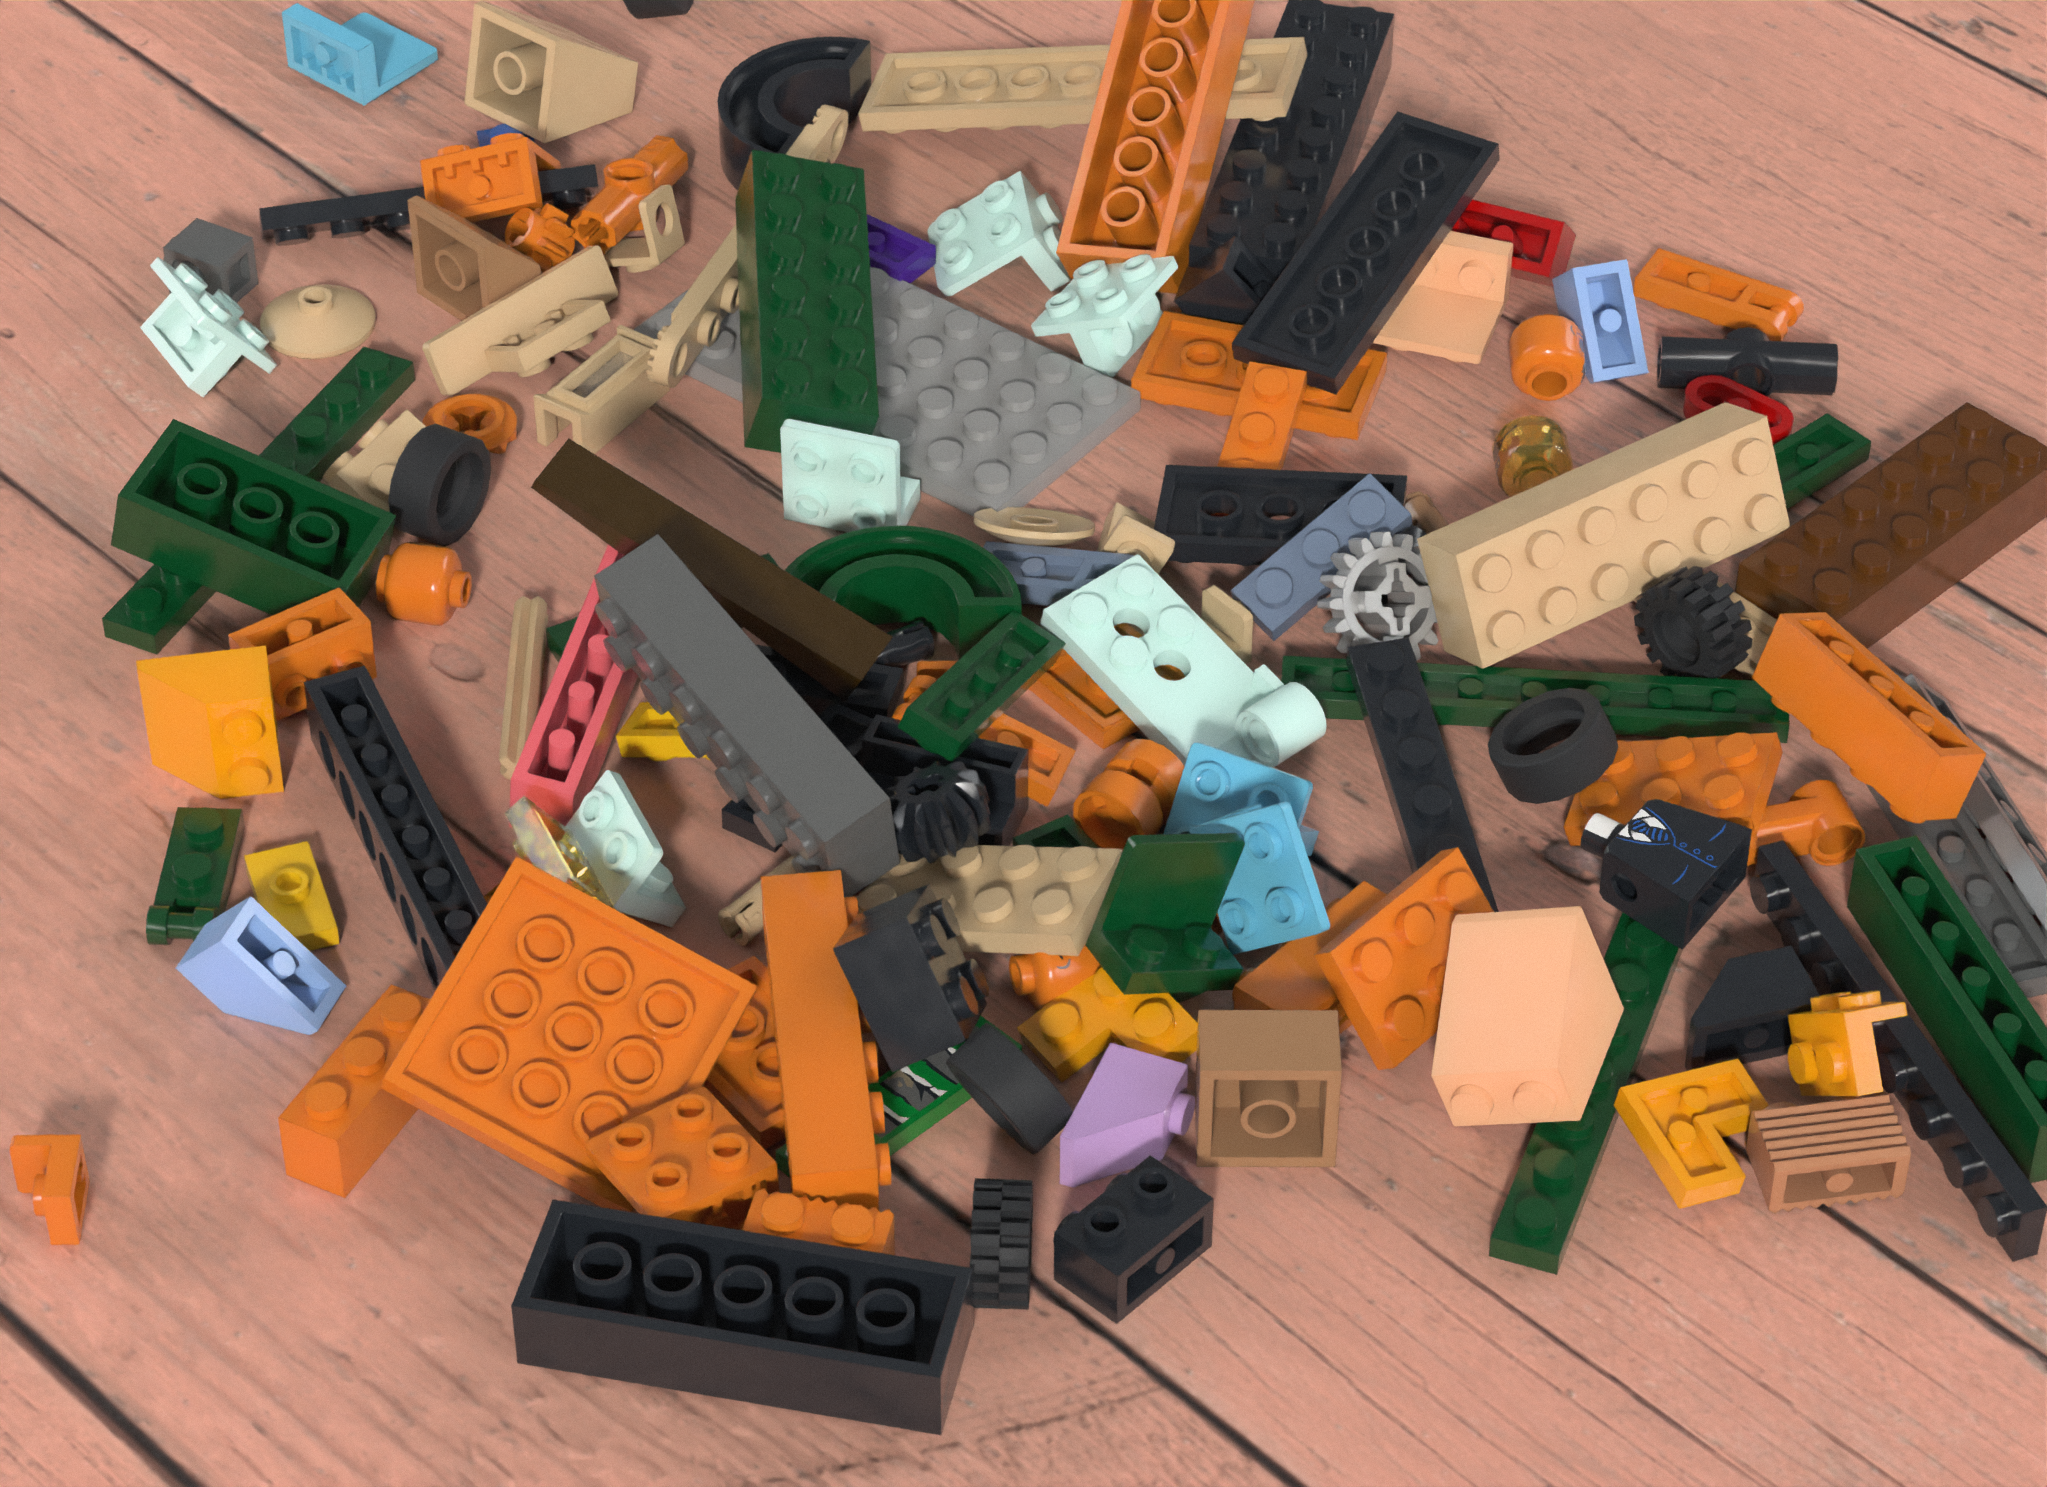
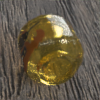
(1530, 453)

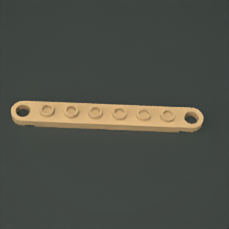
(716, 290)

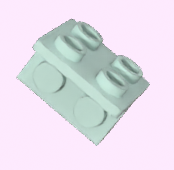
(1108, 309)
(201, 331)
(625, 852)

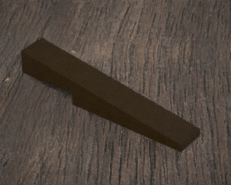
(758, 595)

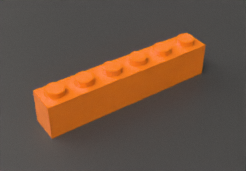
(820, 1044)

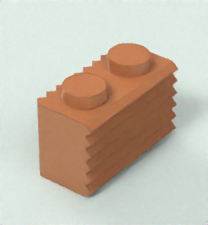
(1828, 1152)

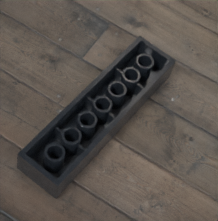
(1292, 167)

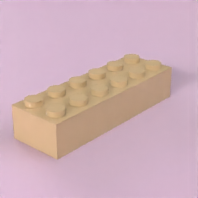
(1603, 534)

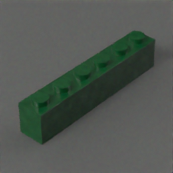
(1957, 991)

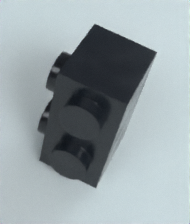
(1132, 1238)

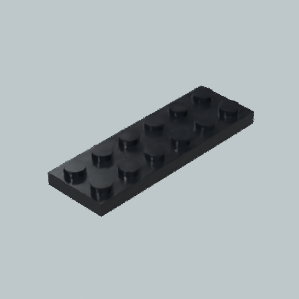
(1367, 251)

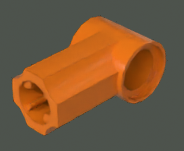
(1812, 823)

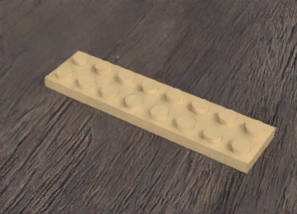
(1046, 86)

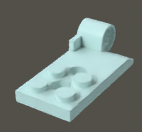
(1215, 702)

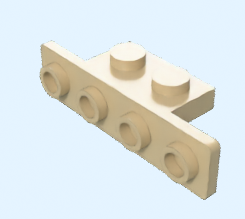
(526, 325)

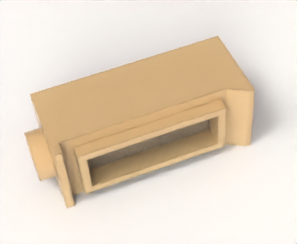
(600, 393)

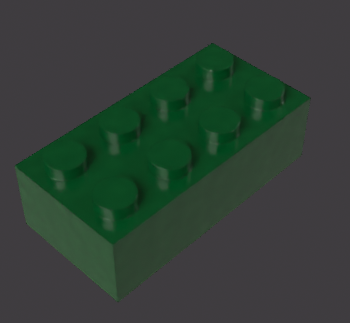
(247, 524)

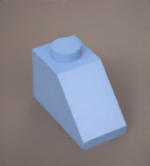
(1604, 309)
(260, 971)

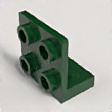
(1160, 915)

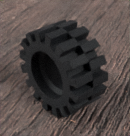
(1693, 625)
(1001, 1243)

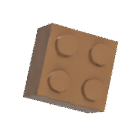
(1267, 1088)

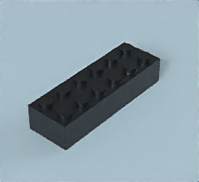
(744, 1316)

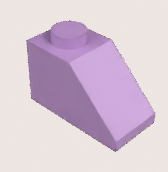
(1125, 1115)

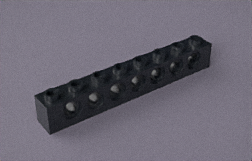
(394, 816)

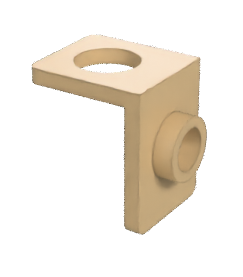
(649, 252)

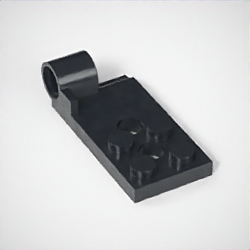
(1251, 498)

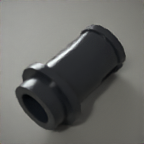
(907, 646)

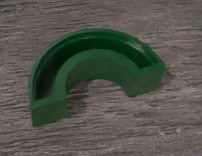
(911, 577)

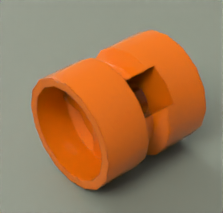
(1129, 795)

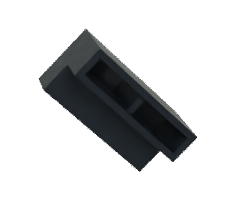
(999, 766)

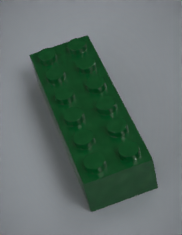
(804, 298)

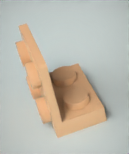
(1454, 300)

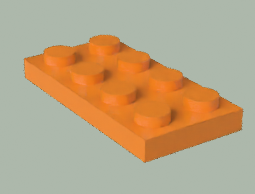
(1194, 368)

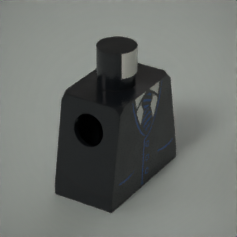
(1668, 866)

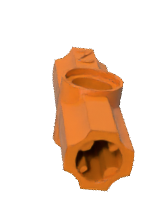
(626, 183)

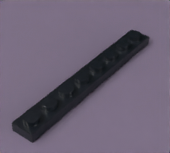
(1907, 1062)

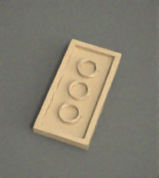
(1010, 895)

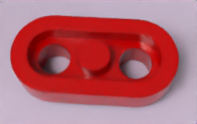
(1714, 390)

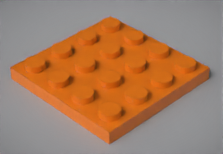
(563, 1029)

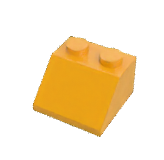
(213, 720)

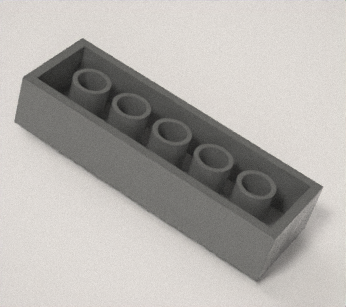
(744, 718)

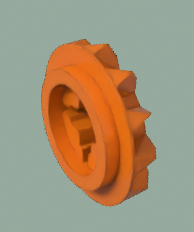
(477, 411)

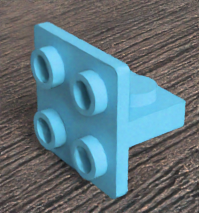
(1223, 782)

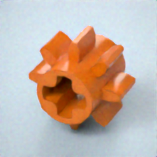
(541, 235)

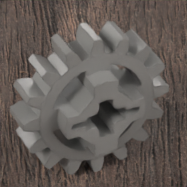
(1382, 571)

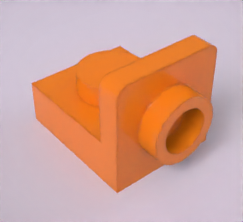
(59, 1179)

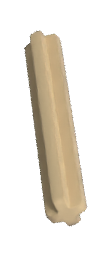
(523, 679)

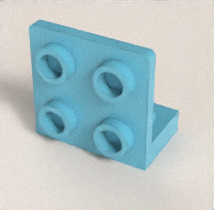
(353, 58)
(1273, 885)

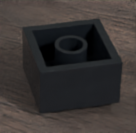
(912, 976)

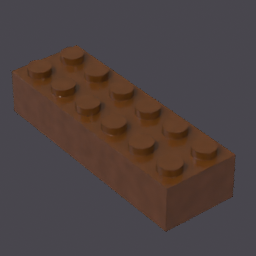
(1905, 528)

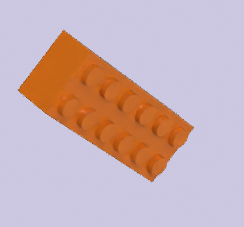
(1154, 132)

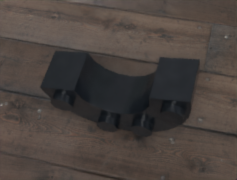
(781, 89)

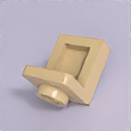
(1135, 534)

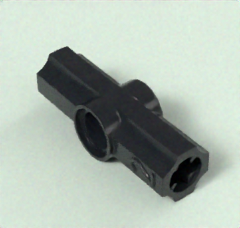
(1750, 360)

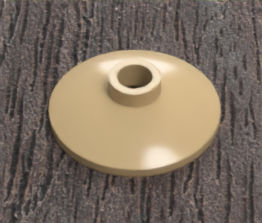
(318, 321)
(1034, 526)

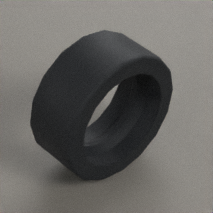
(439, 484)
(1564, 768)
(1010, 1088)

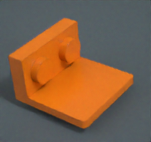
(488, 178)
(686, 1162)

